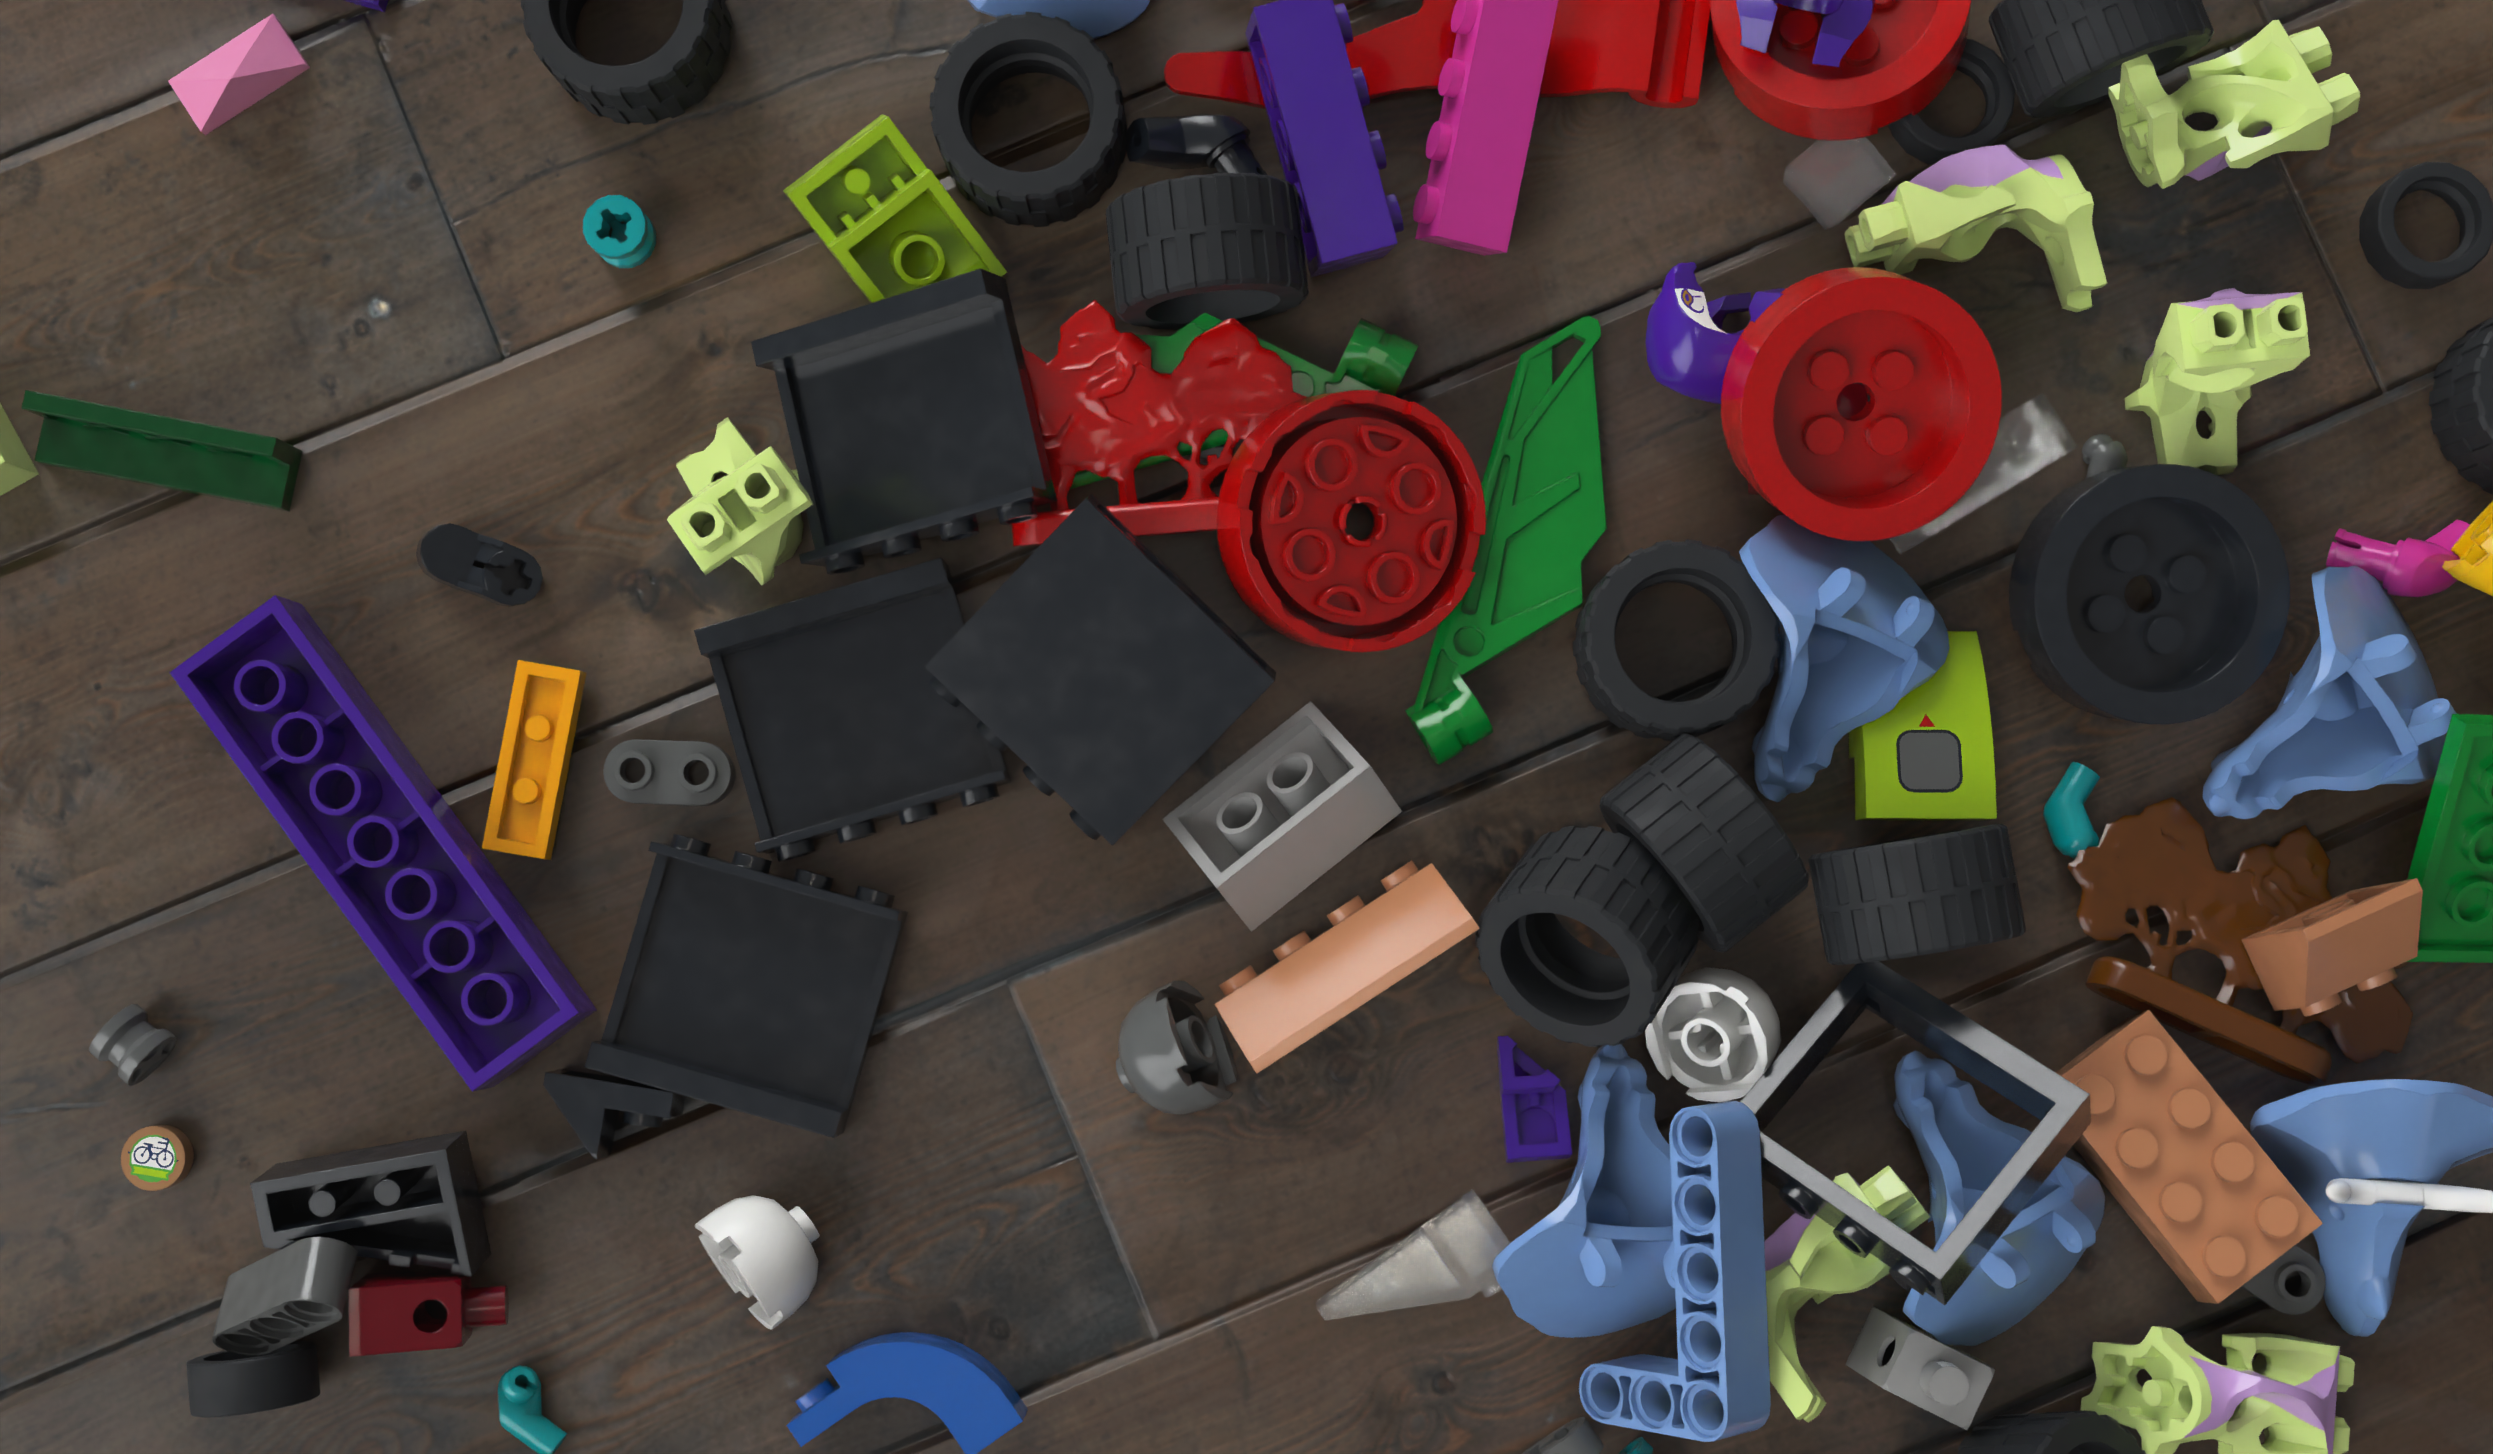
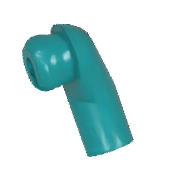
(2066, 813)
(522, 1411)

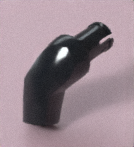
(1192, 143)

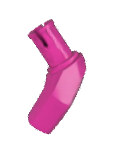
(2406, 568)

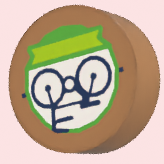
(157, 1157)

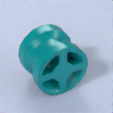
(629, 242)

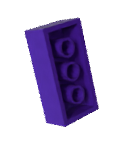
(1322, 132)

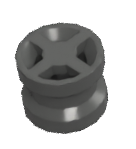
(132, 1044)

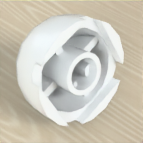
(1715, 1034)
(763, 1254)

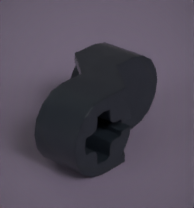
(509, 574)

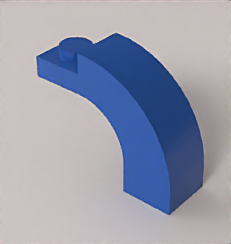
(921, 1367)

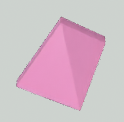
(238, 74)

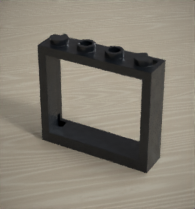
(1966, 1044)

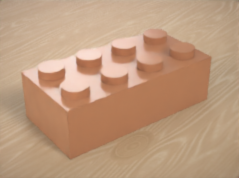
(2183, 1161)

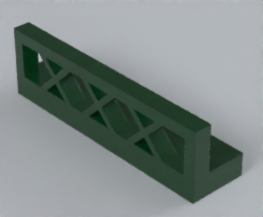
(164, 451)

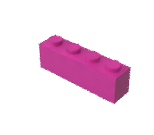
(1484, 123)

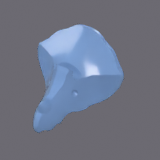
(1849, 648)
(2351, 714)
(1963, 1155)
(1609, 1243)

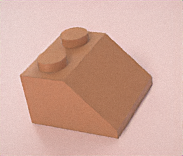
(2338, 946)

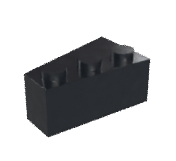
(386, 1201)

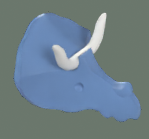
(2367, 1168)

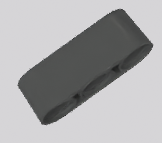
(285, 1296)

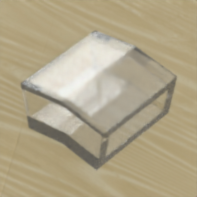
(1837, 177)

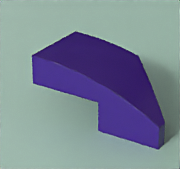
(1531, 1107)

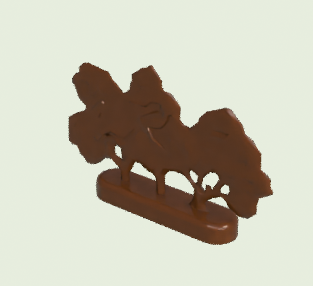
(2167, 863)

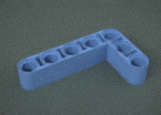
(1720, 1293)

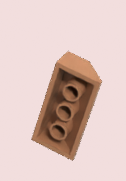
(1343, 966)

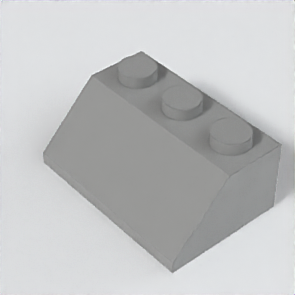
(1282, 815)

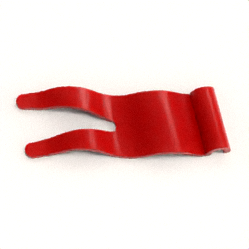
(1594, 48)

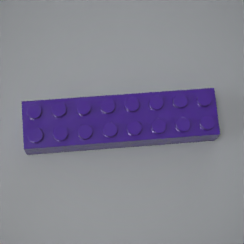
(383, 842)

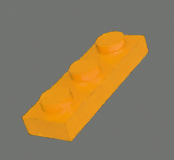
(534, 760)

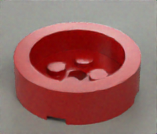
(1883, 76)
(1909, 446)
(1289, 508)

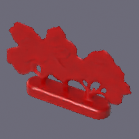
(1110, 410)

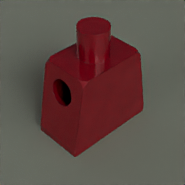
(392, 1313)

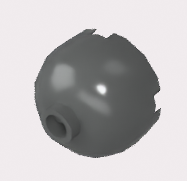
(1173, 1054)

